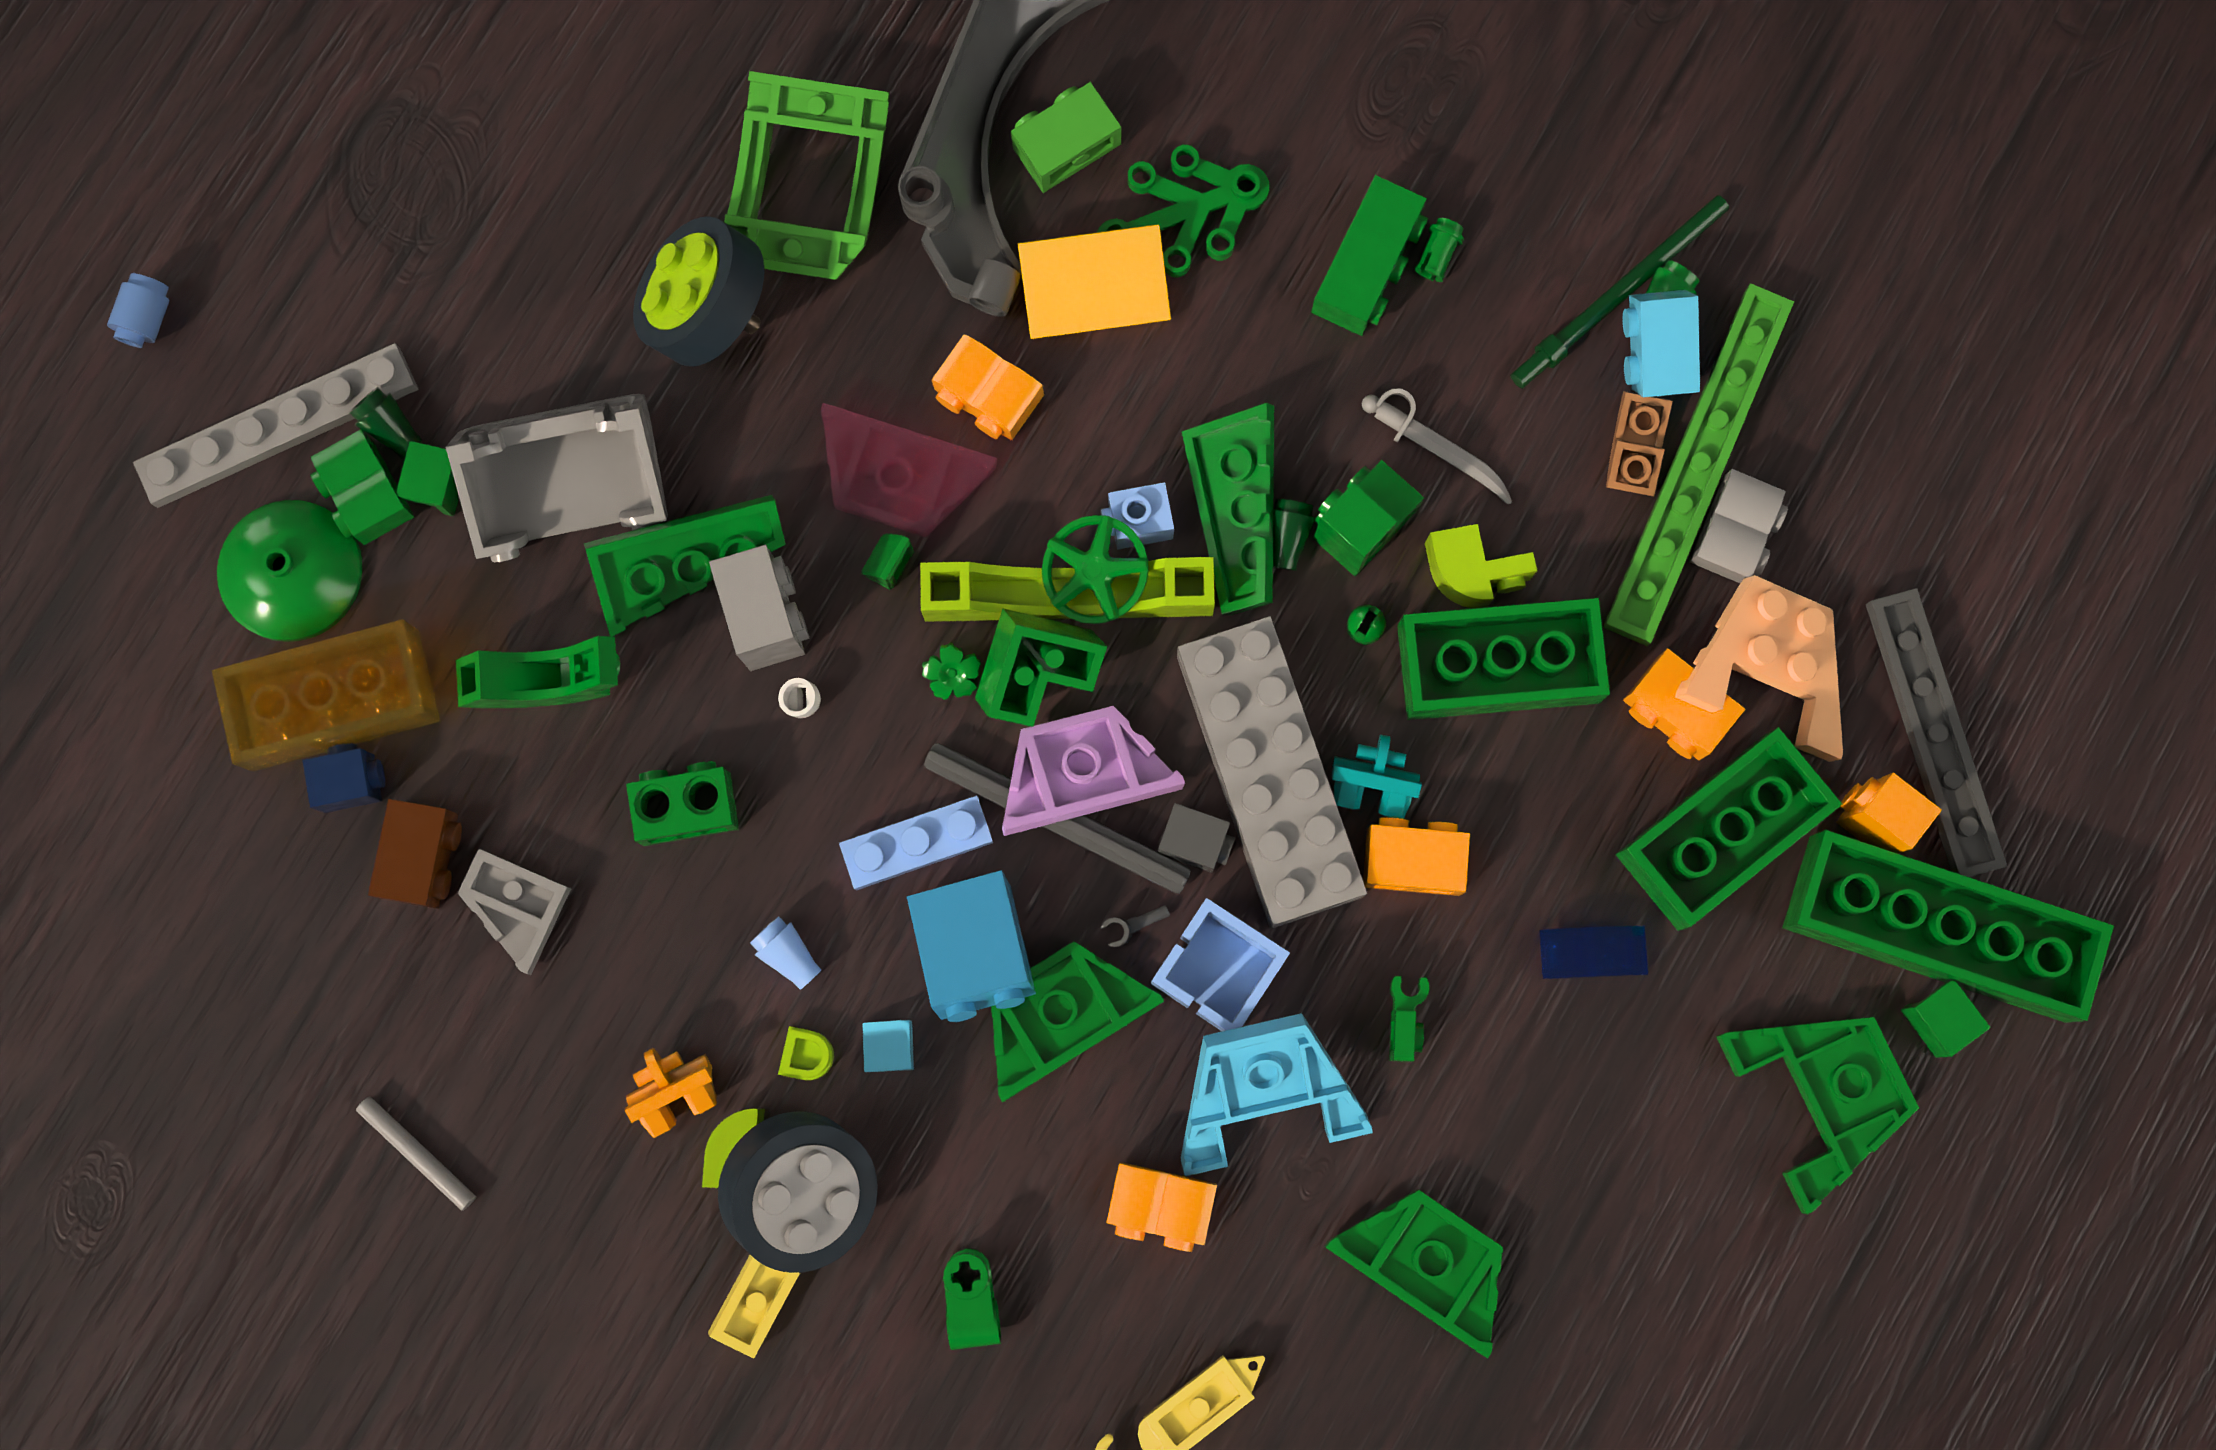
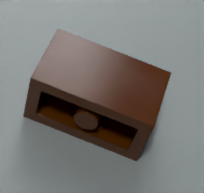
(415, 854)

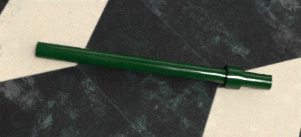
(1555, 347)

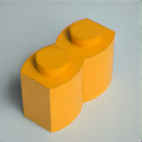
(987, 388)
(1161, 1205)

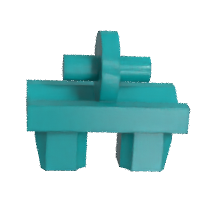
(1396, 785)

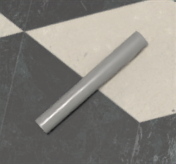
(416, 1153)

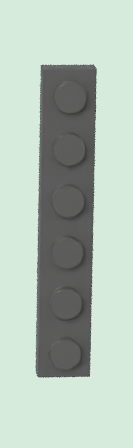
(1936, 733)

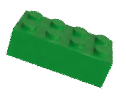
(1503, 659)
(1728, 829)

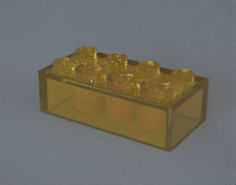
(325, 695)

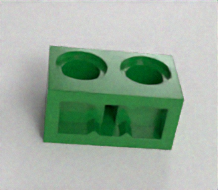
(683, 817)

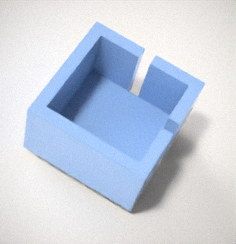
(1221, 967)

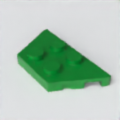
(1073, 1009)
(1430, 1264)

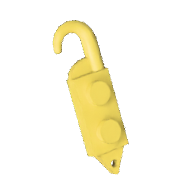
(1197, 1406)

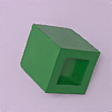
(428, 478)
(1946, 1020)

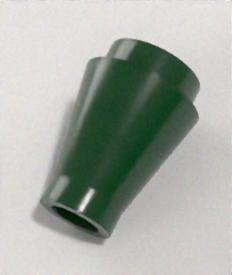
(385, 421)
(1290, 532)

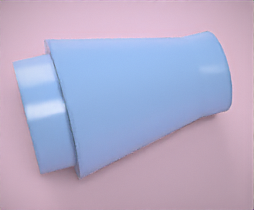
(785, 952)

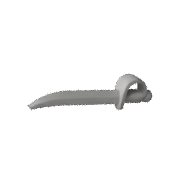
(1433, 441)

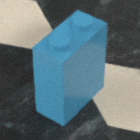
(971, 947)

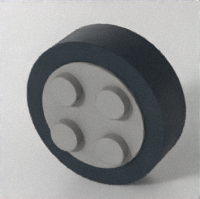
(797, 1191)

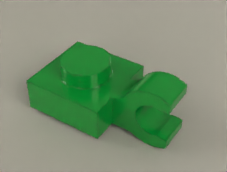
(1405, 1032)

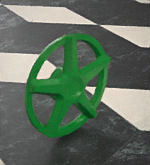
(1094, 569)

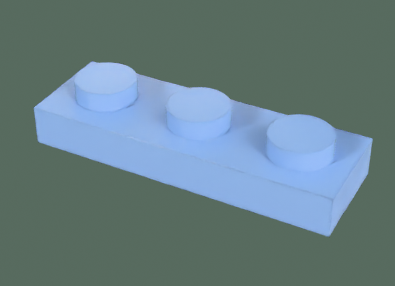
(916, 843)

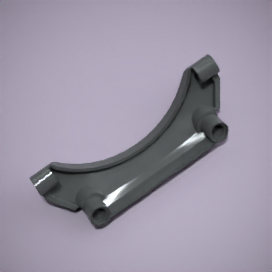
(955, 148)

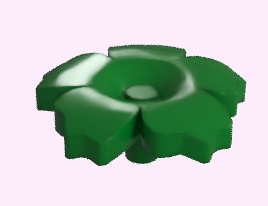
(951, 672)

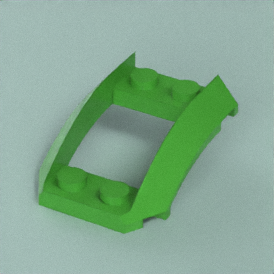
(815, 107)

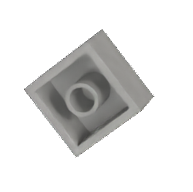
(757, 607)

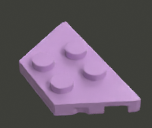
(1081, 769)

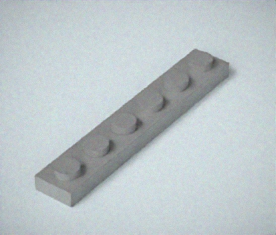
(271, 426)

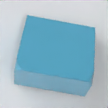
(888, 1046)

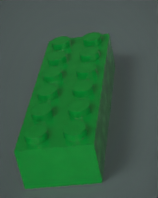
(1948, 927)

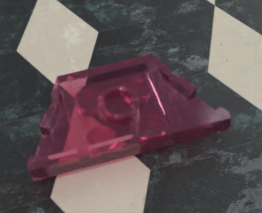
(896, 472)

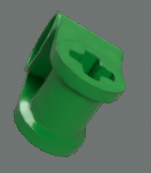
(972, 1309)

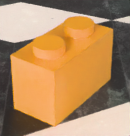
(1689, 728)
(1887, 813)
(1416, 858)

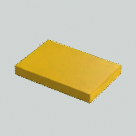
(1094, 281)

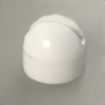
(791, 698)

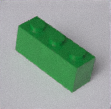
(1370, 256)

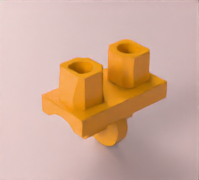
(652, 1100)

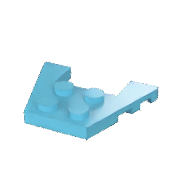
(1259, 1074)

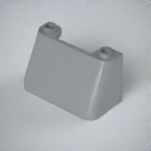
(557, 474)

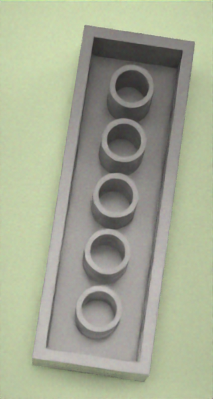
(1270, 772)

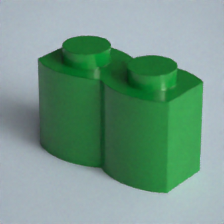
(360, 488)

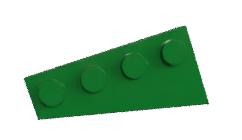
(662, 562)

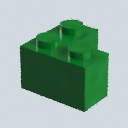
(1365, 516)
(1028, 655)

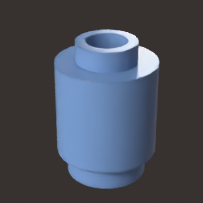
(138, 310)

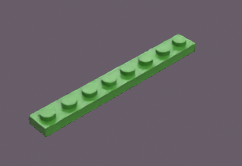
(1698, 465)

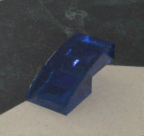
(1593, 952)

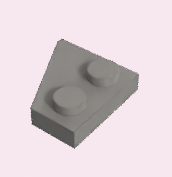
(514, 905)

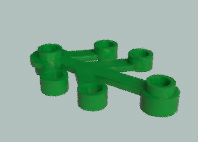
(1193, 207)

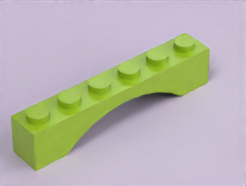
(981, 590)

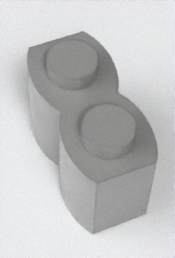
(1739, 527)

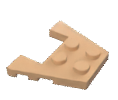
(1780, 643)

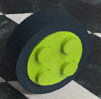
(699, 292)

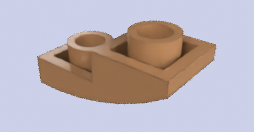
(1638, 444)

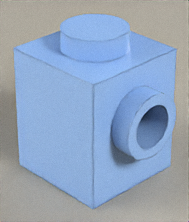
(1144, 511)

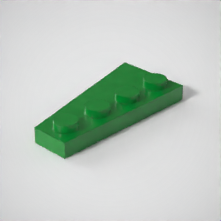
(1234, 495)

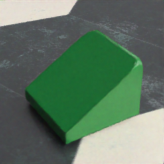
(888, 560)

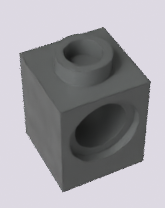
(1196, 839)

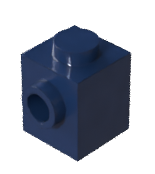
(343, 778)

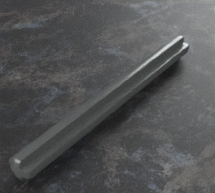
(1078, 830)

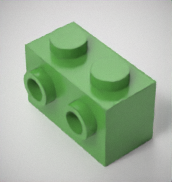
(1065, 136)

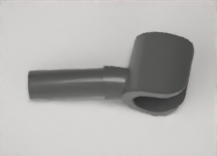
(1136, 923)

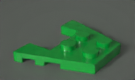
(1846, 1085)

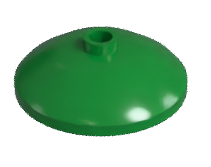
(309, 591)

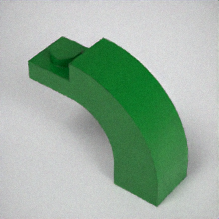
(539, 677)

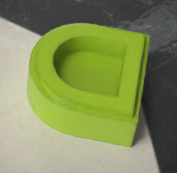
(806, 1055)

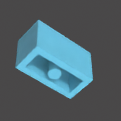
(1662, 343)

